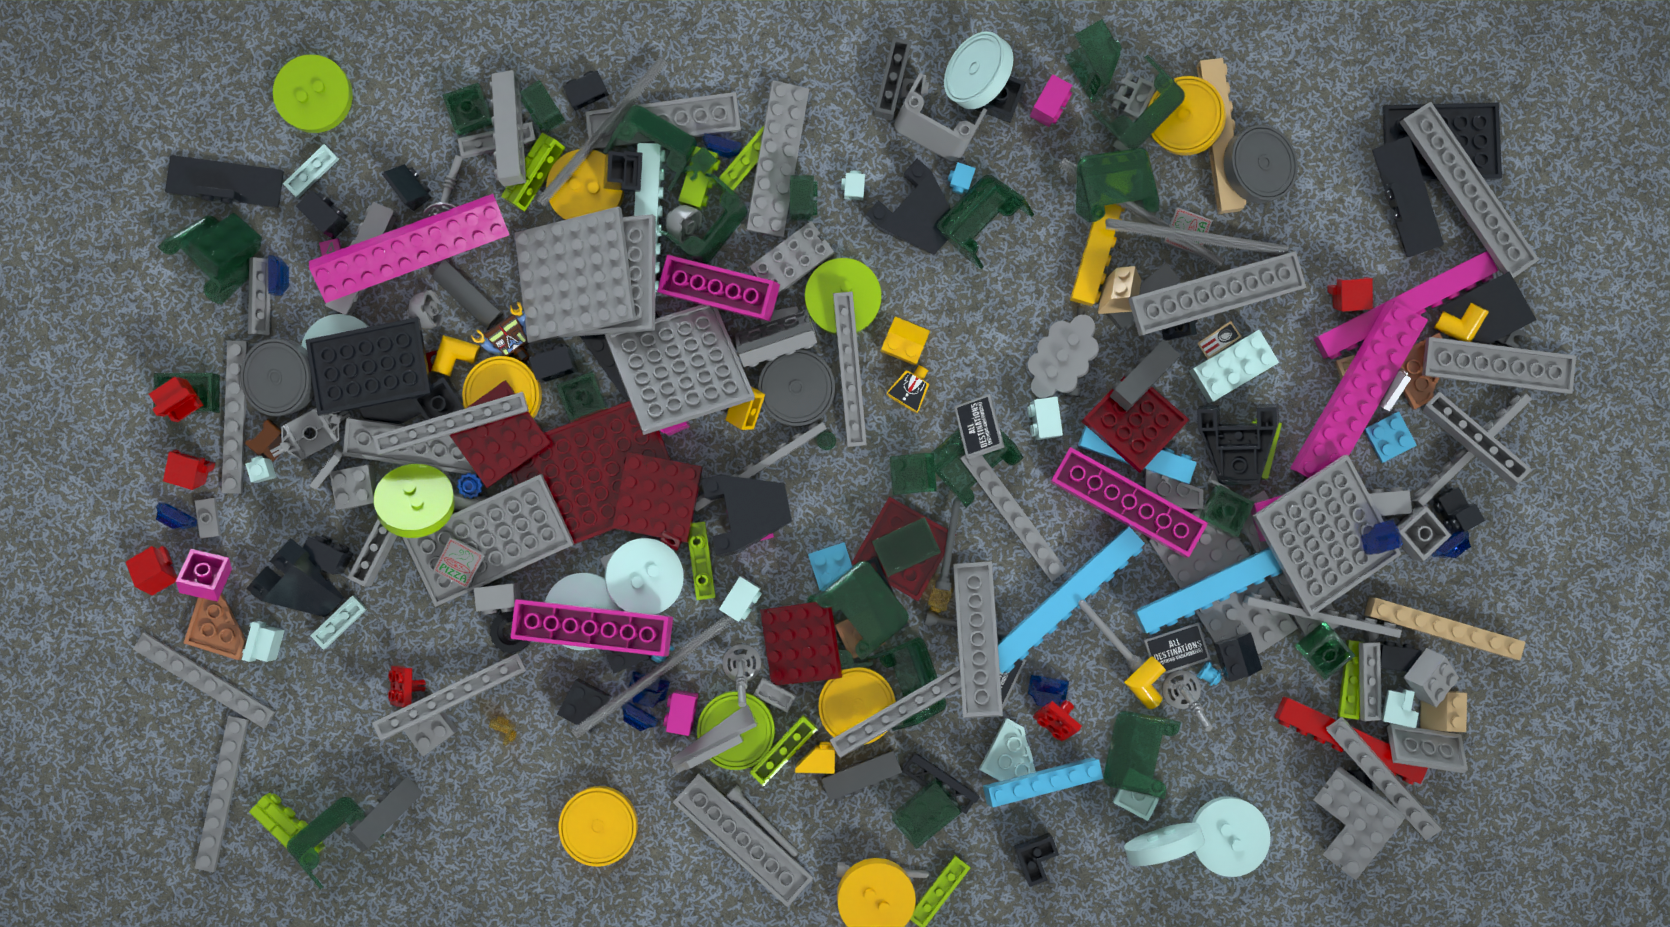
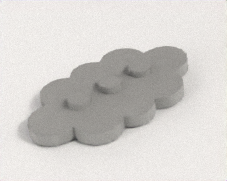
(1063, 356)

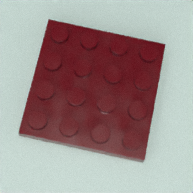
(1138, 432)
(502, 444)
(657, 496)
(914, 579)
(800, 643)

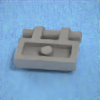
(1139, 98)

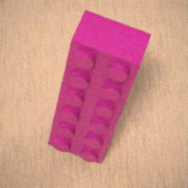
(718, 288)

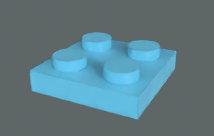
(1390, 437)
(829, 563)

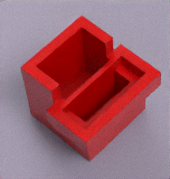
(1352, 294)
(175, 399)
(186, 470)
(152, 570)

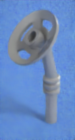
(448, 187)
(741, 667)
(1184, 693)

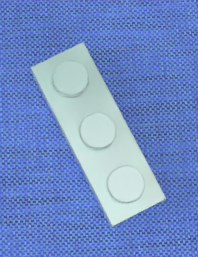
(311, 171)
(338, 622)

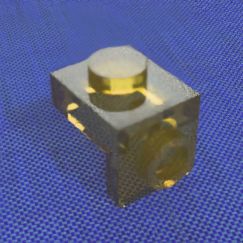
(939, 599)
(501, 724)

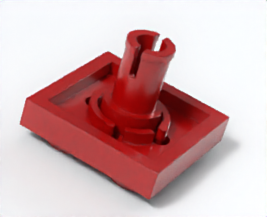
(403, 686)
(1058, 720)

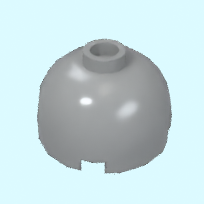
(683, 221)
(425, 307)

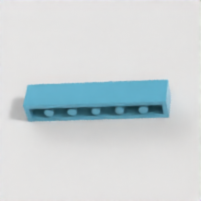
(1164, 463)
(1042, 782)

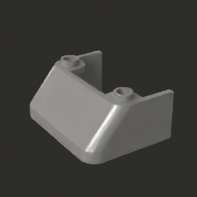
(930, 133)

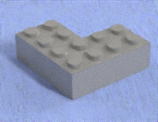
(1366, 817)

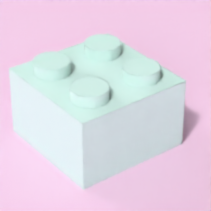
(1045, 418)
(740, 598)

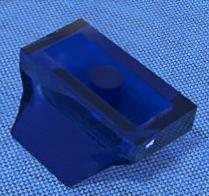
(722, 146)
(277, 276)
(174, 517)
(1382, 538)
(1453, 546)
(1047, 689)
(653, 693)
(637, 717)

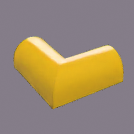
(1464, 328)
(453, 349)
(1141, 683)

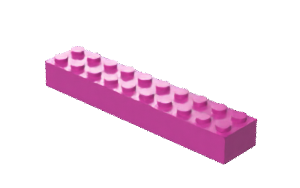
(408, 248)
(1360, 388)

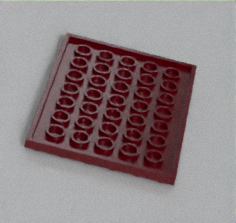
(588, 465)

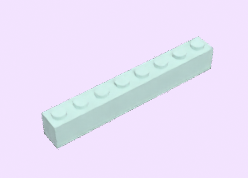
(648, 199)

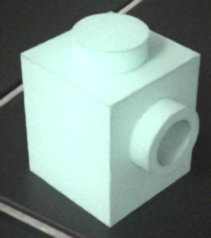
(853, 185)
(260, 469)

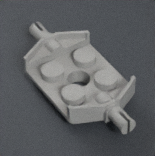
(294, 438)

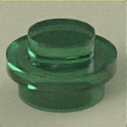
(826, 440)

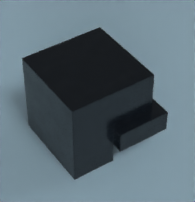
(623, 171)

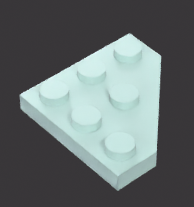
(1009, 753)

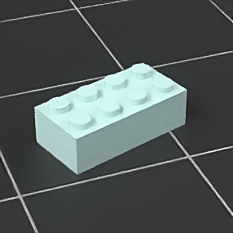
(1234, 366)

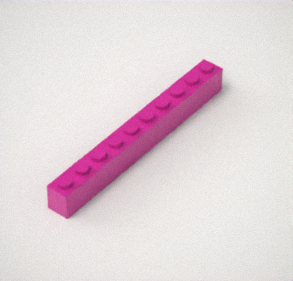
(1416, 299)

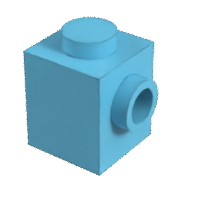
(961, 178)

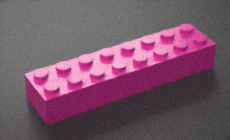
(1129, 503)
(591, 627)

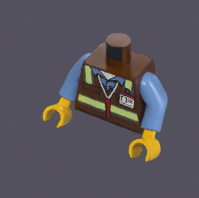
(507, 337)

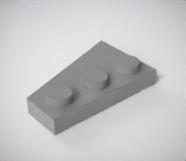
(1176, 492)

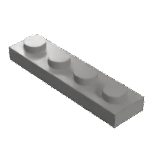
(483, 142)
(258, 297)
(1370, 681)

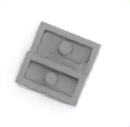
(1395, 389)

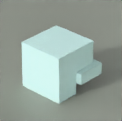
(262, 642)
(1398, 708)

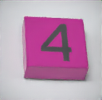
(330, 246)

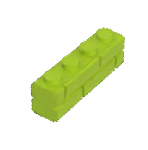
(537, 167)
(783, 749)
(279, 819)

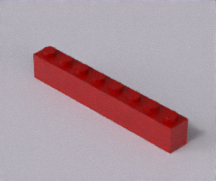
(1313, 722)

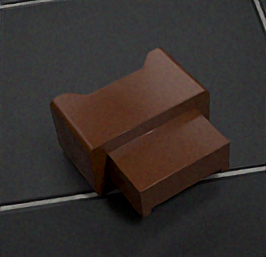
(266, 440)

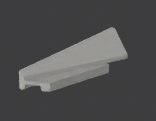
(716, 741)

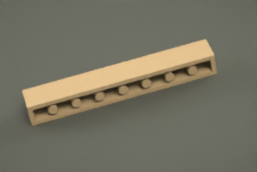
(1226, 198)
(1444, 628)

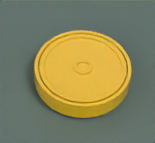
(1195, 122)
(584, 189)
(494, 371)
(853, 699)
(598, 826)
(876, 895)

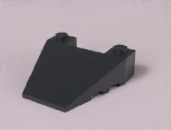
(918, 214)
(1241, 449)
(752, 507)
(300, 587)

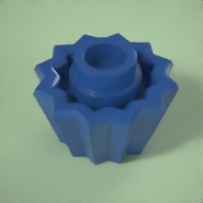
(470, 485)

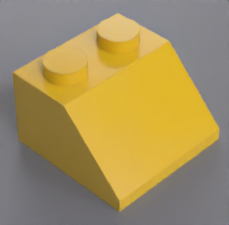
(905, 341)
(818, 760)

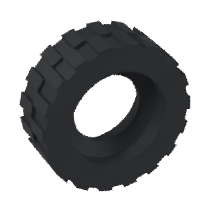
(498, 638)

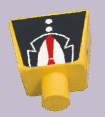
(910, 389)

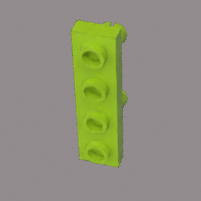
(701, 562)

